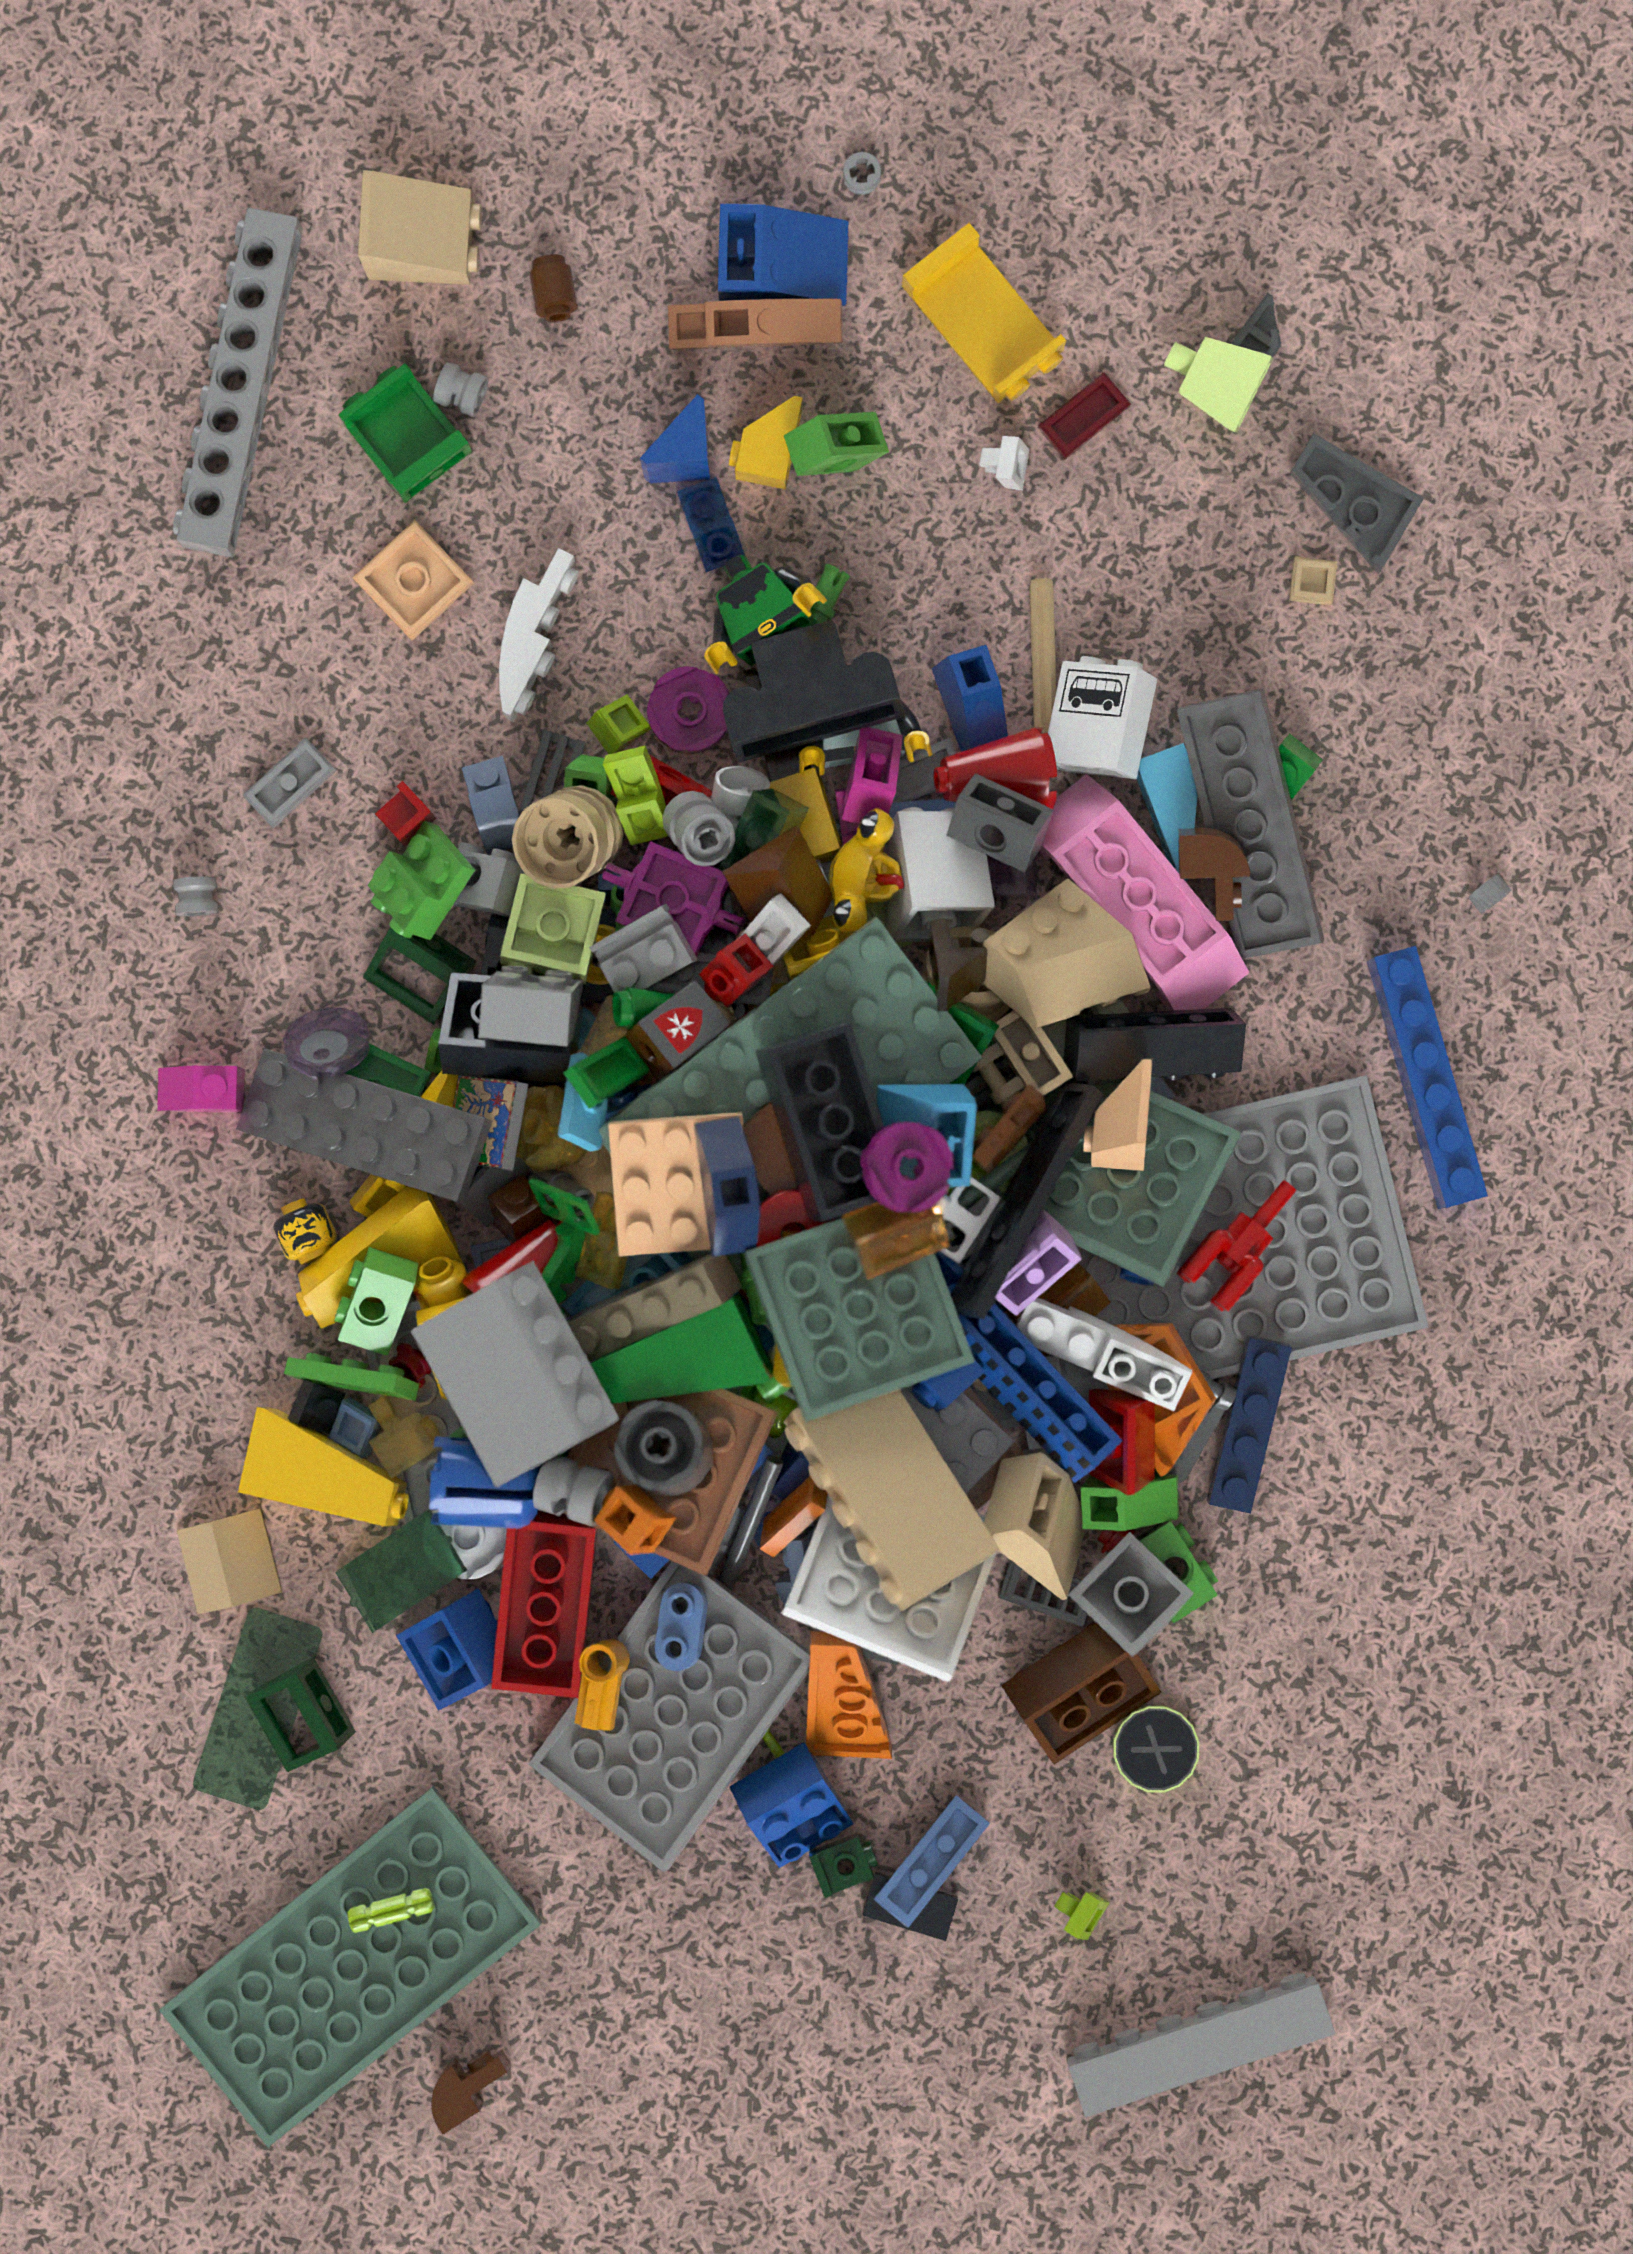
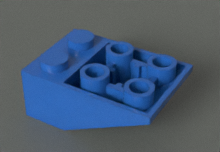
(781, 254)

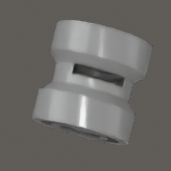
(460, 389)

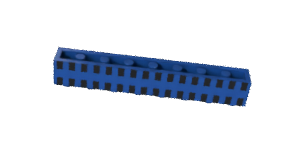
(1034, 1389)

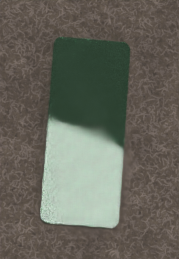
(237, 1754)

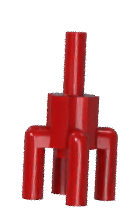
(1237, 1249)

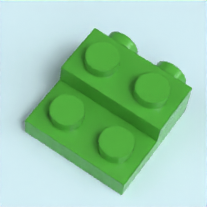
(421, 882)

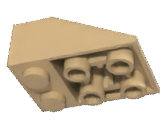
(1037, 1520)

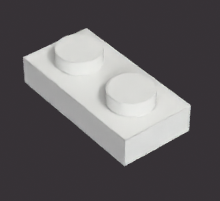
(775, 930)

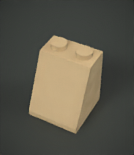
(417, 230)

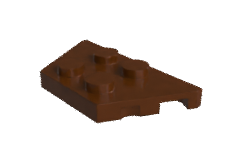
(1017, 1118)

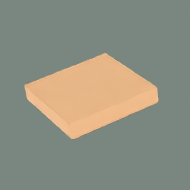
(413, 580)

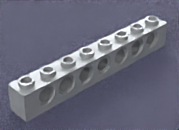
(257, 234)

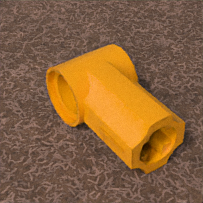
(600, 1688)

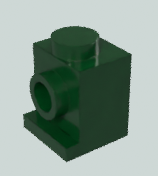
(825, 1860)

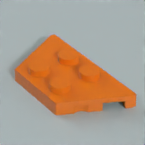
(1174, 1427)

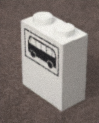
(1101, 717)

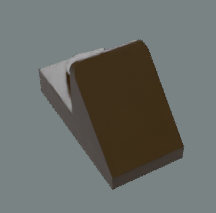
(953, 968)

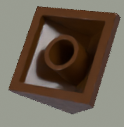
(783, 868)

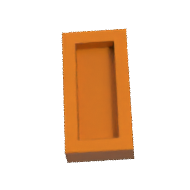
(792, 1516)

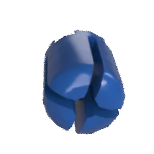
(467, 1495)

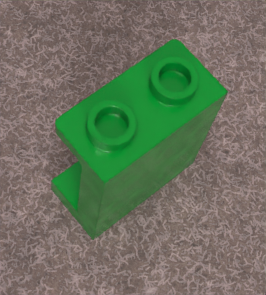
(403, 432)

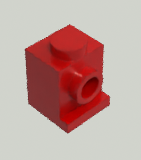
(725, 976)

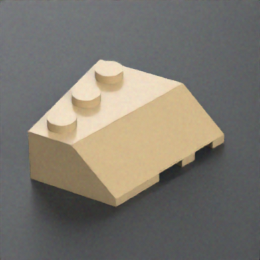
(1063, 958)

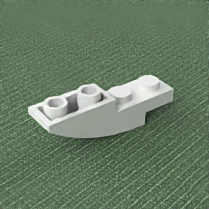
(523, 649)
(1105, 1351)

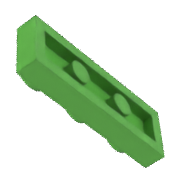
(352, 1376)

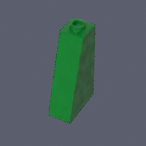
(692, 1356)

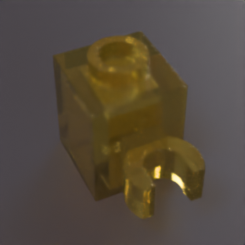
(403, 1441)

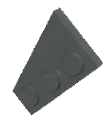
(1356, 498)

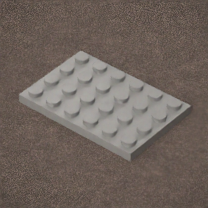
(676, 1731)

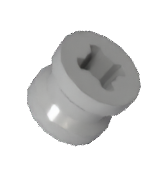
(195, 896)

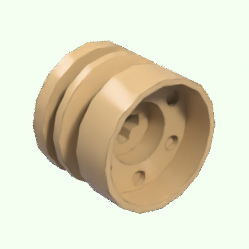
(547, 842)

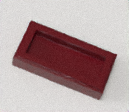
(1084, 415)

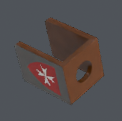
(677, 1030)

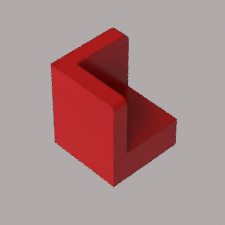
(404, 814)

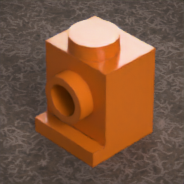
(633, 1519)

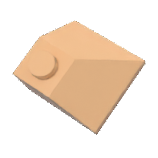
(1121, 1123)

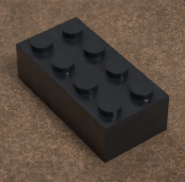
(823, 1115)

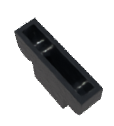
(808, 693)

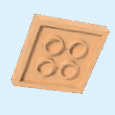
(659, 1185)

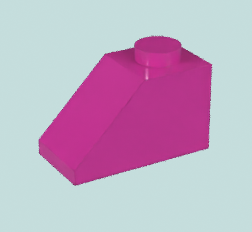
(872, 773)
(201, 1088)

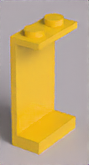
(982, 316)

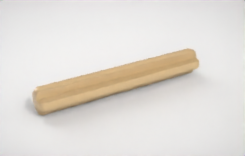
(1043, 651)

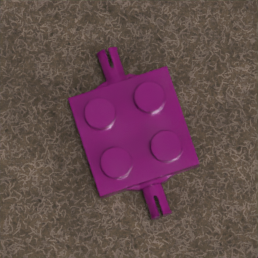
(688, 889)

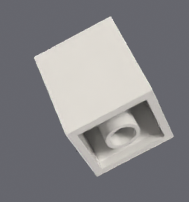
(938, 874)

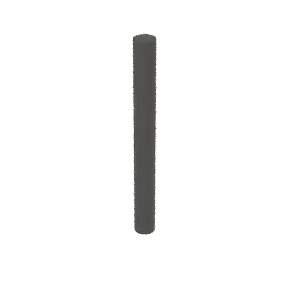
(750, 1521)

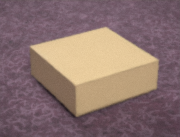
(1313, 581)

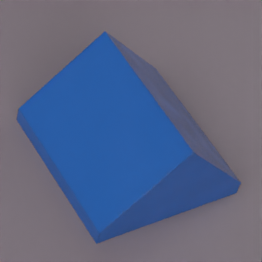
(681, 449)

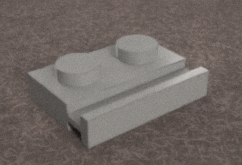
(644, 951)

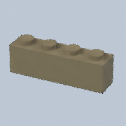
(654, 1305)

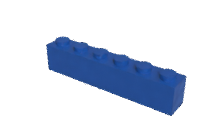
(1427, 1077)

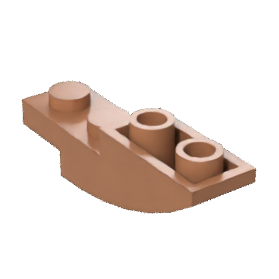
(755, 323)

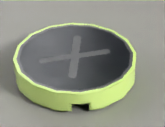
(1155, 1748)

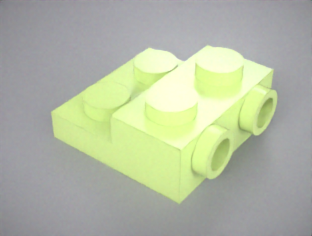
(552, 928)

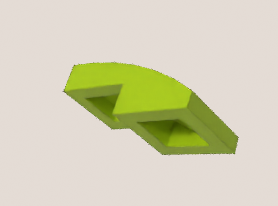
(638, 794)

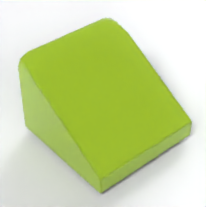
(618, 724)

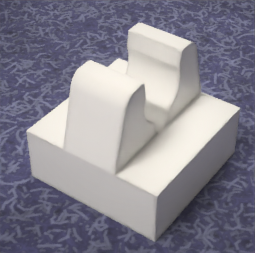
(1007, 462)

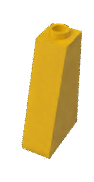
(404, 1226)
(316, 1473)

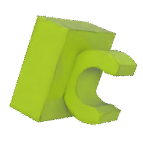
(1083, 1912)

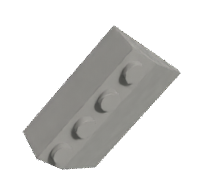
(515, 1374)

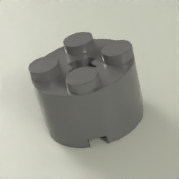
(639, 1444)

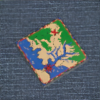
(503, 1105)

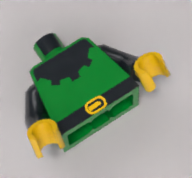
(756, 607)

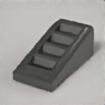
(1008, 1588)

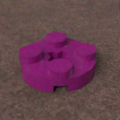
(667, 700)
(882, 1165)

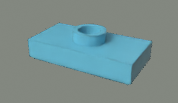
(579, 1122)

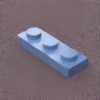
(931, 1861)

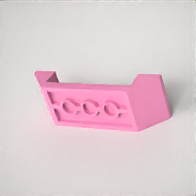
(1135, 883)

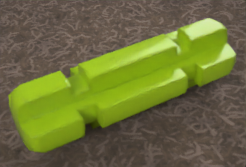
(390, 1910)

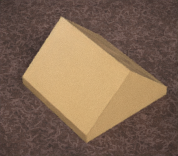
(229, 1561)

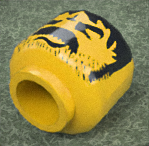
(304, 1231)

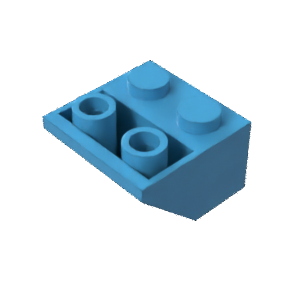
(940, 1106)

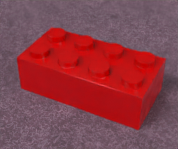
(544, 1606)

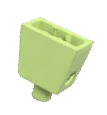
(1220, 378)

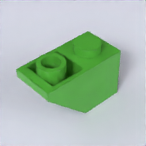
(1112, 1510)

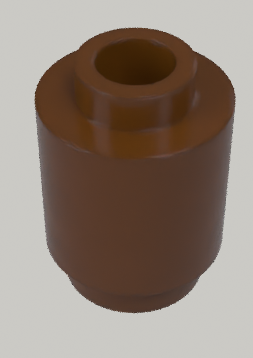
(553, 288)

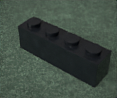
(1175, 1041)

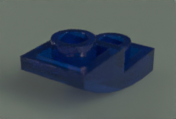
(710, 523)

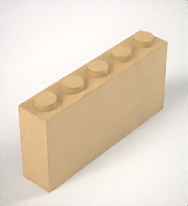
(893, 1495)

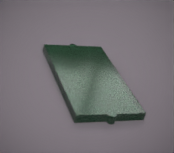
(401, 1571)

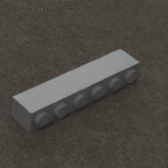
(1199, 2045)

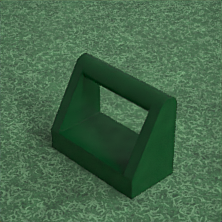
(433, 955)
(318, 1707)

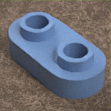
(681, 1627)

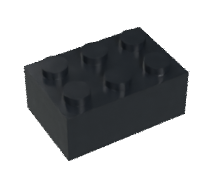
(469, 1055)

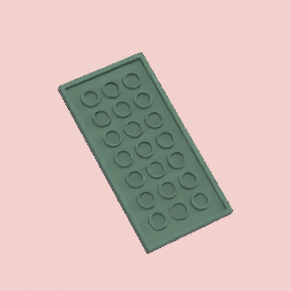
(858, 982)
(316, 2003)

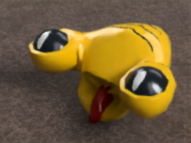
(863, 872)

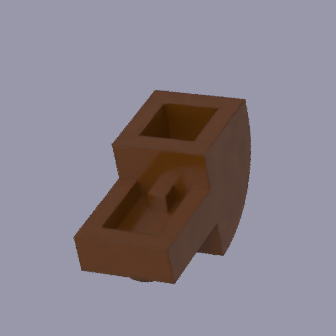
(456, 2091)

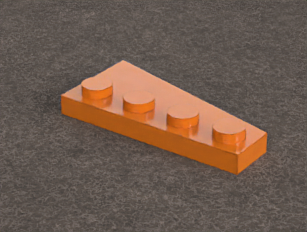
(842, 1702)

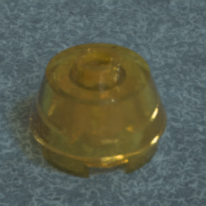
(539, 1131)

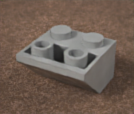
(530, 1006)

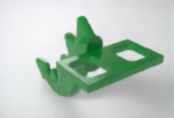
(570, 1235)

